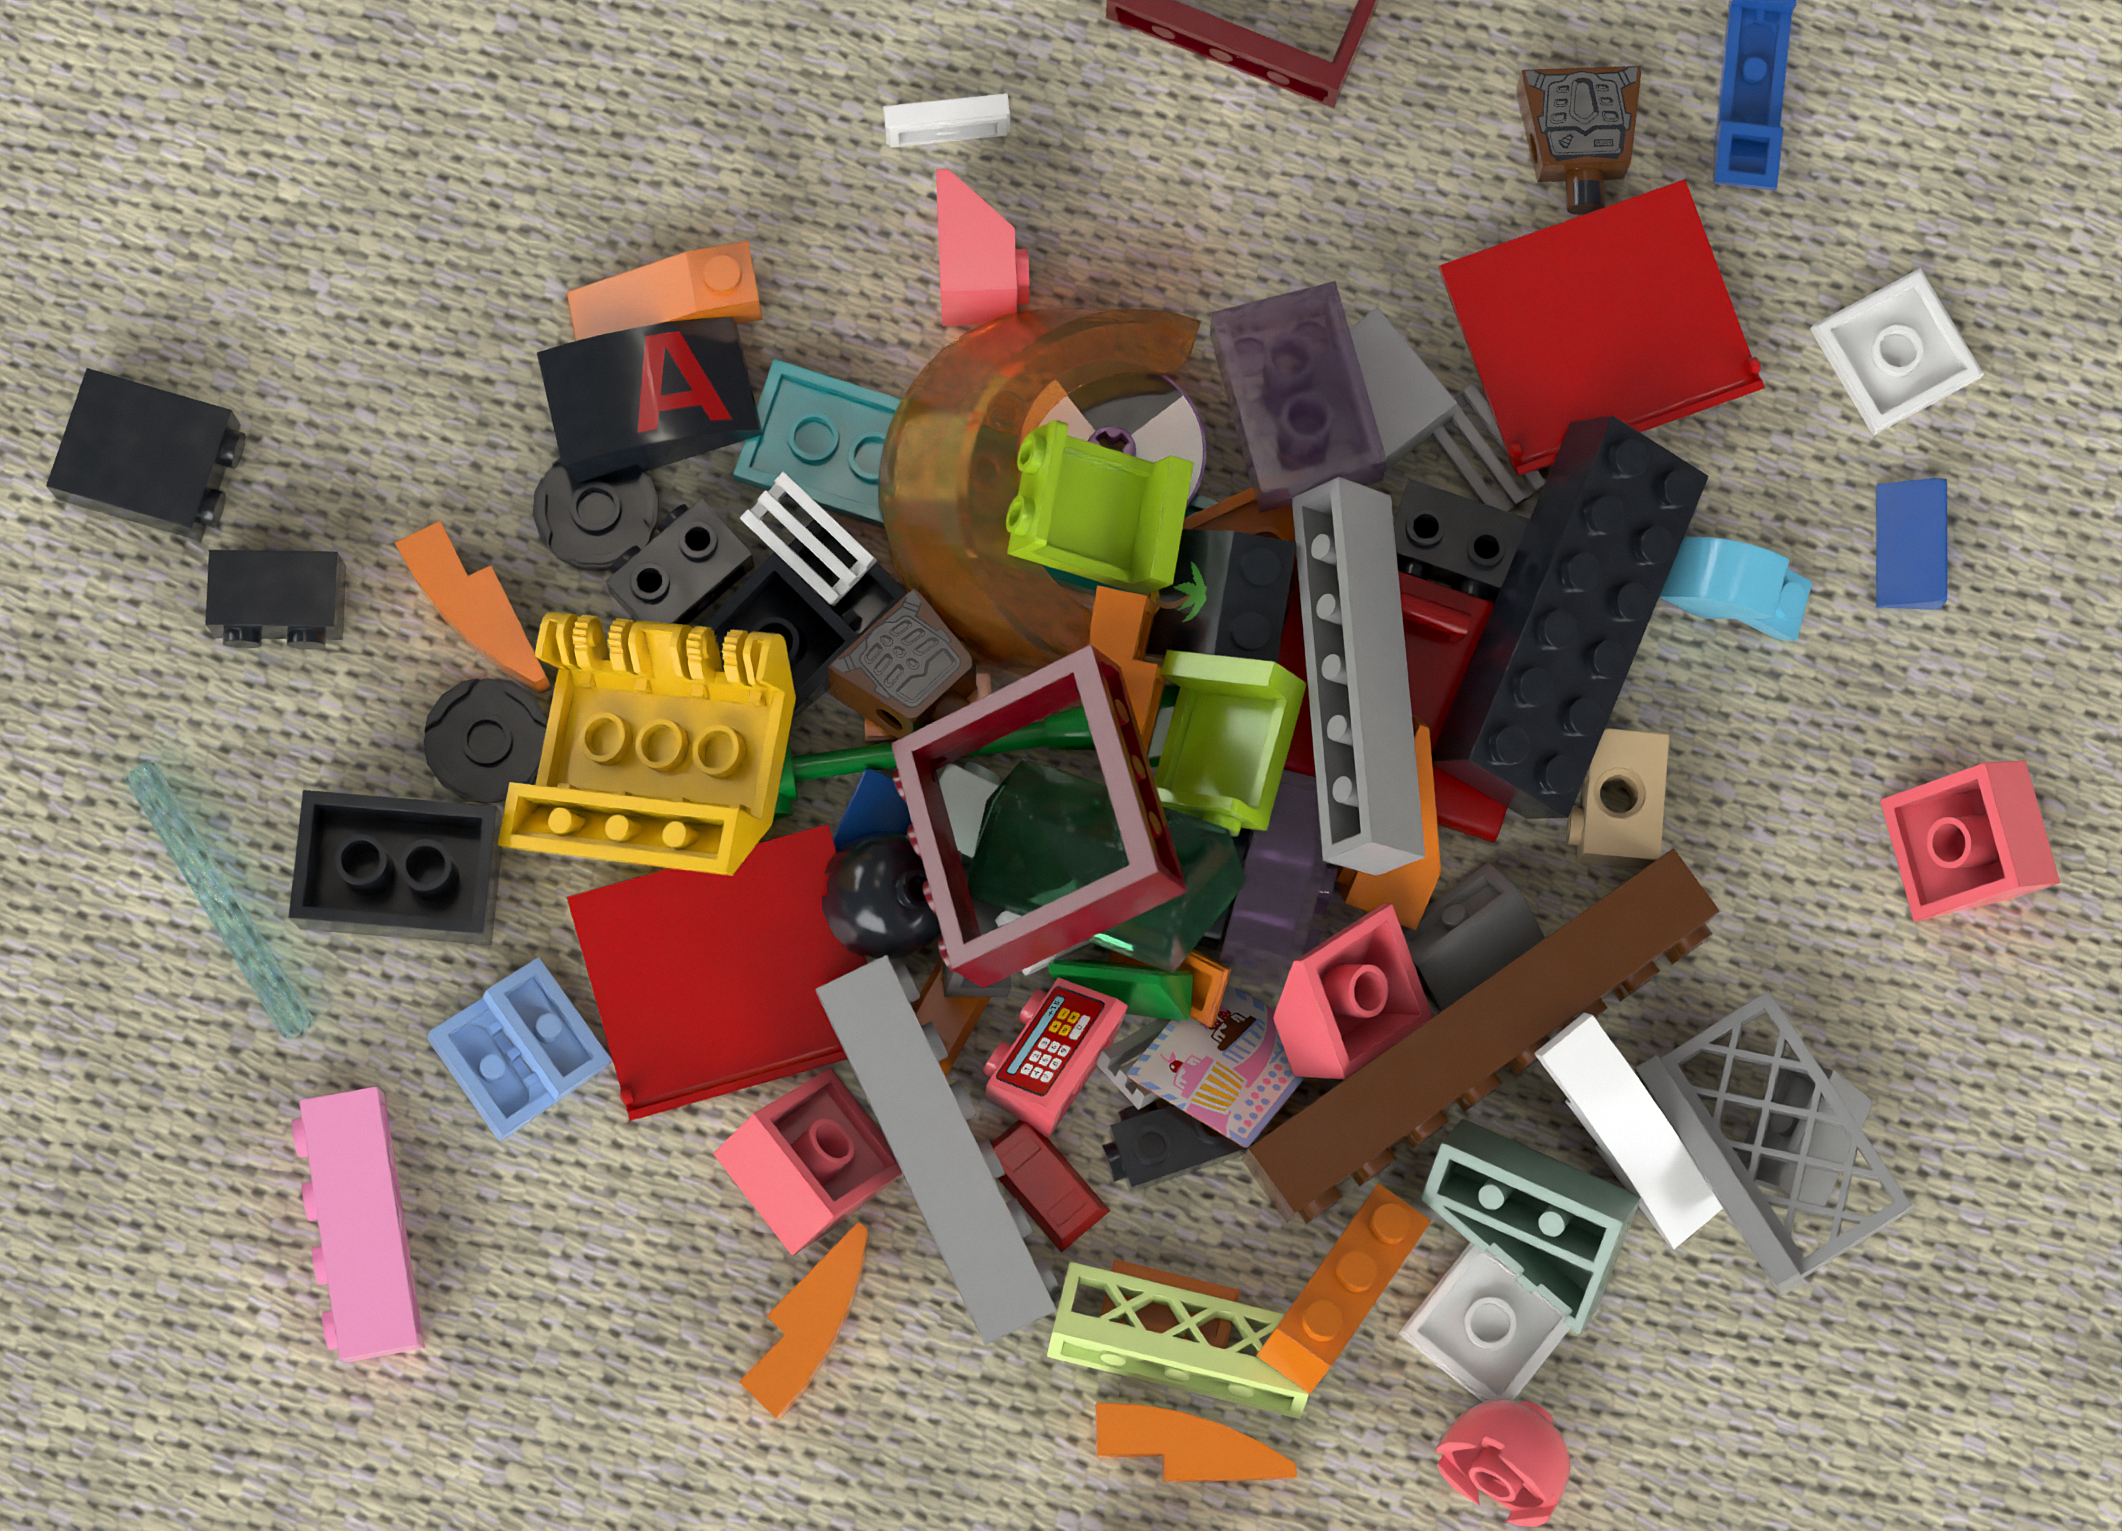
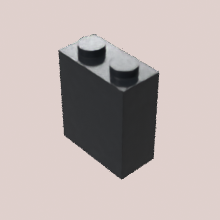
(146, 455)

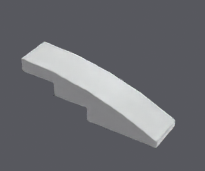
(1629, 1129)

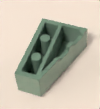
(1534, 1215)

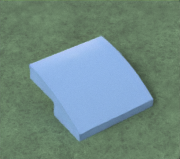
(543, 1032)

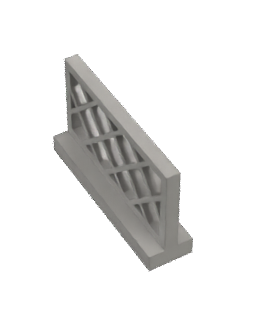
(1724, 1170)

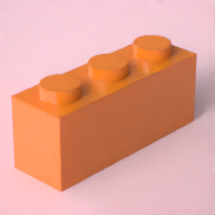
(1344, 1288)

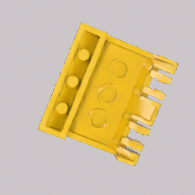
(657, 746)

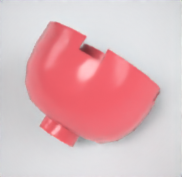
(1519, 1462)

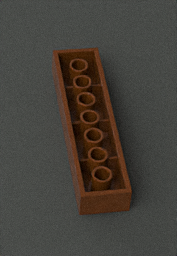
(1479, 1036)

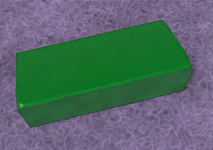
(1143, 988)

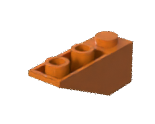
(1411, 884)

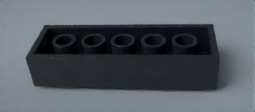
(1569, 618)

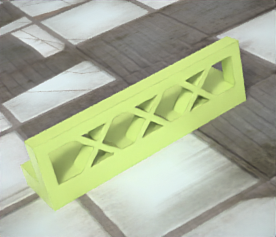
(1165, 1356)

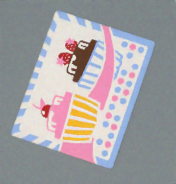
(1223, 1073)

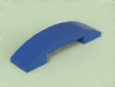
(1752, 93)

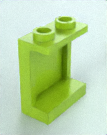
(1098, 510)
(1227, 737)

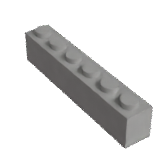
(1357, 678)
(937, 1150)

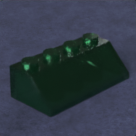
(1059, 833)

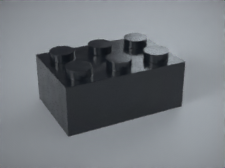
(396, 867)

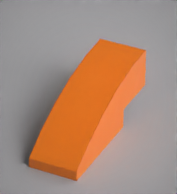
(472, 605)
(1122, 633)
(811, 1323)
(1189, 1445)

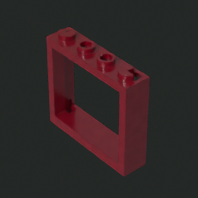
(1246, 49)
(1144, 884)

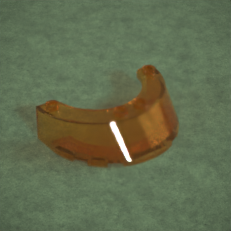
(955, 470)

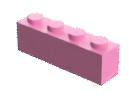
(359, 1224)

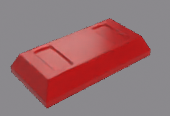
(1047, 1185)

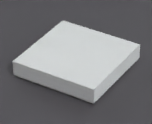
(1896, 351)
(1485, 1327)

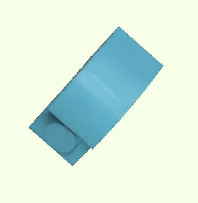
(1738, 582)

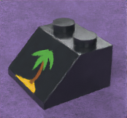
(1224, 596)

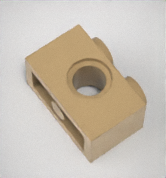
(1628, 838)

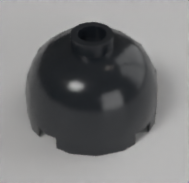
(878, 897)

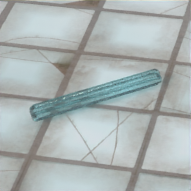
(219, 900)

